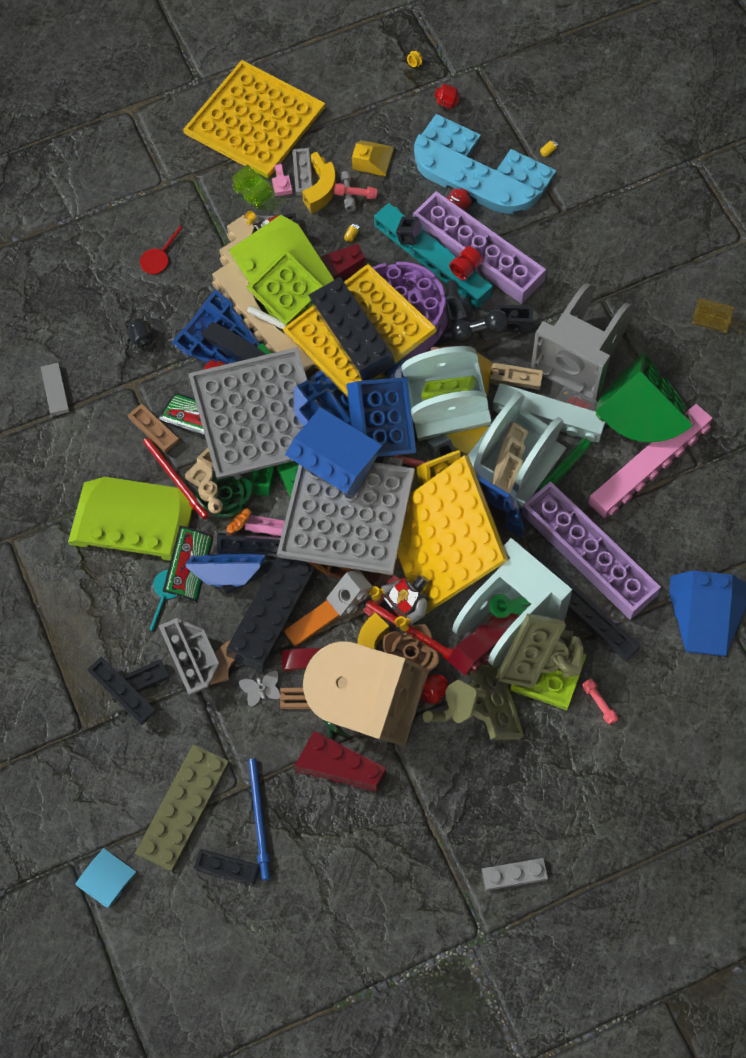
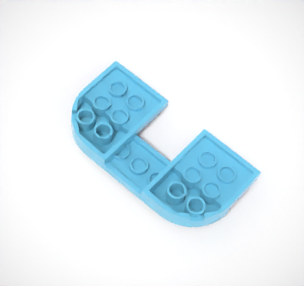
(443, 158)

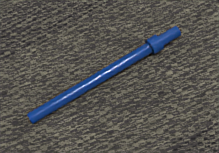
(263, 857)

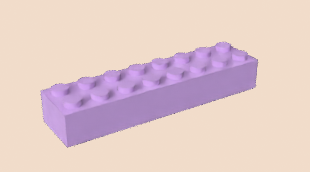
(501, 263)
(590, 550)

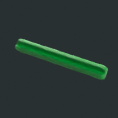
(567, 463)

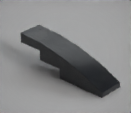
(230, 343)

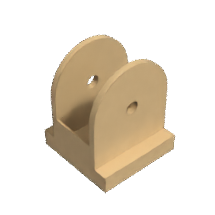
(365, 690)

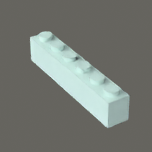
(576, 421)

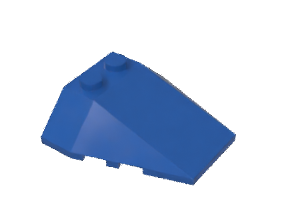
(217, 310)
(312, 395)
(504, 502)
(707, 609)

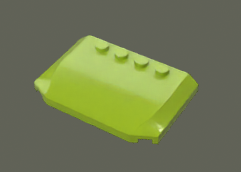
(267, 243)
(130, 516)

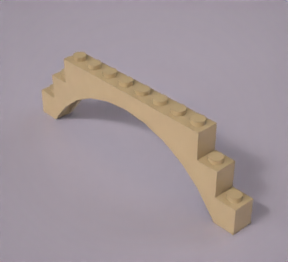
(234, 285)

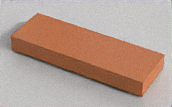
(311, 623)

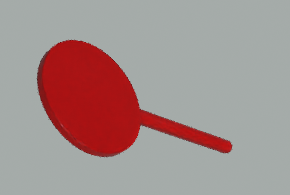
(155, 260)

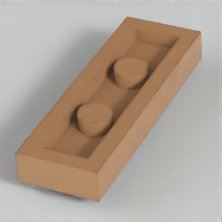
(153, 428)

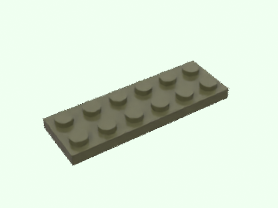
(182, 808)

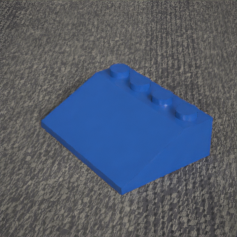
(383, 413)
(334, 451)

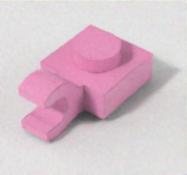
(281, 183)

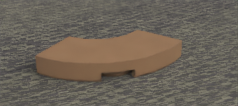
(225, 664)

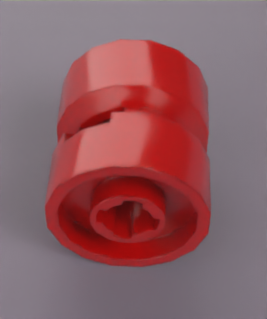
(466, 263)

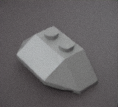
(190, 653)

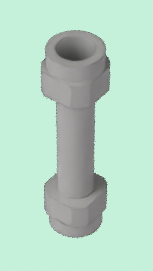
(349, 202)

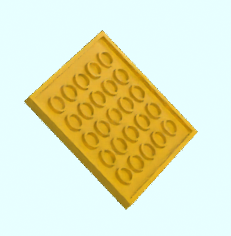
(254, 118)
(389, 312)
(449, 534)

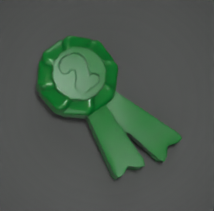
(502, 606)

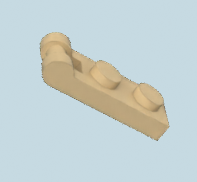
(516, 376)

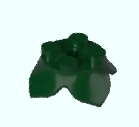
(237, 491)

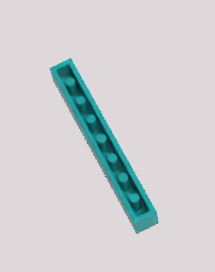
(433, 257)

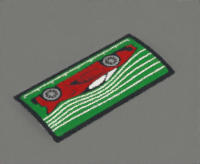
(183, 413)
(179, 579)

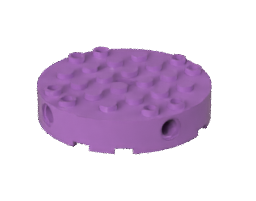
(421, 291)

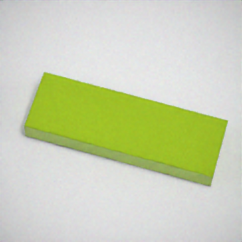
(445, 386)

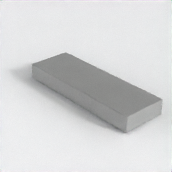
(302, 169)
(54, 389)

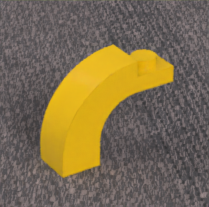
(323, 191)
(373, 631)

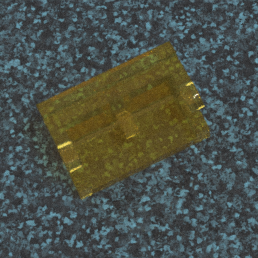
(712, 315)

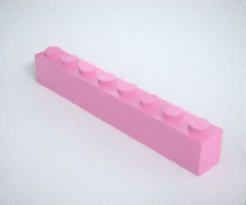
(647, 466)

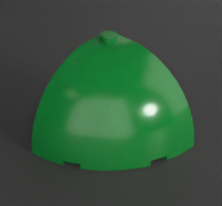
(643, 404)

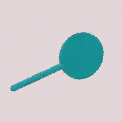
(158, 585)

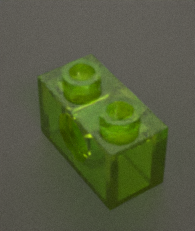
(251, 186)

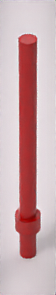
(176, 479)
(446, 652)

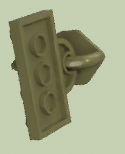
(540, 650)
(483, 699)

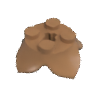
(400, 644)

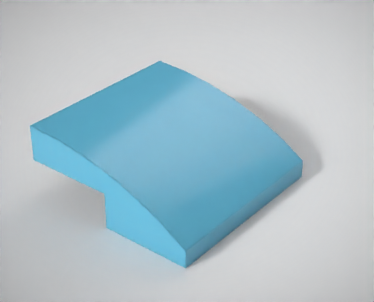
(105, 878)

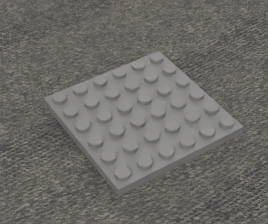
(249, 411)
(344, 528)

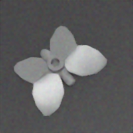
(262, 689)

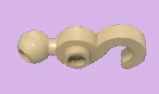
(207, 489)

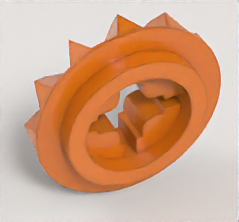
(238, 521)

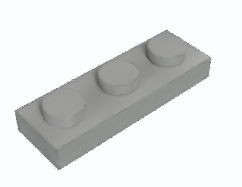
(514, 874)

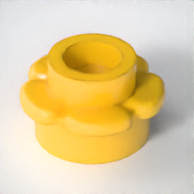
(414, 59)

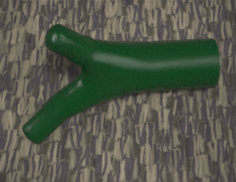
(334, 728)

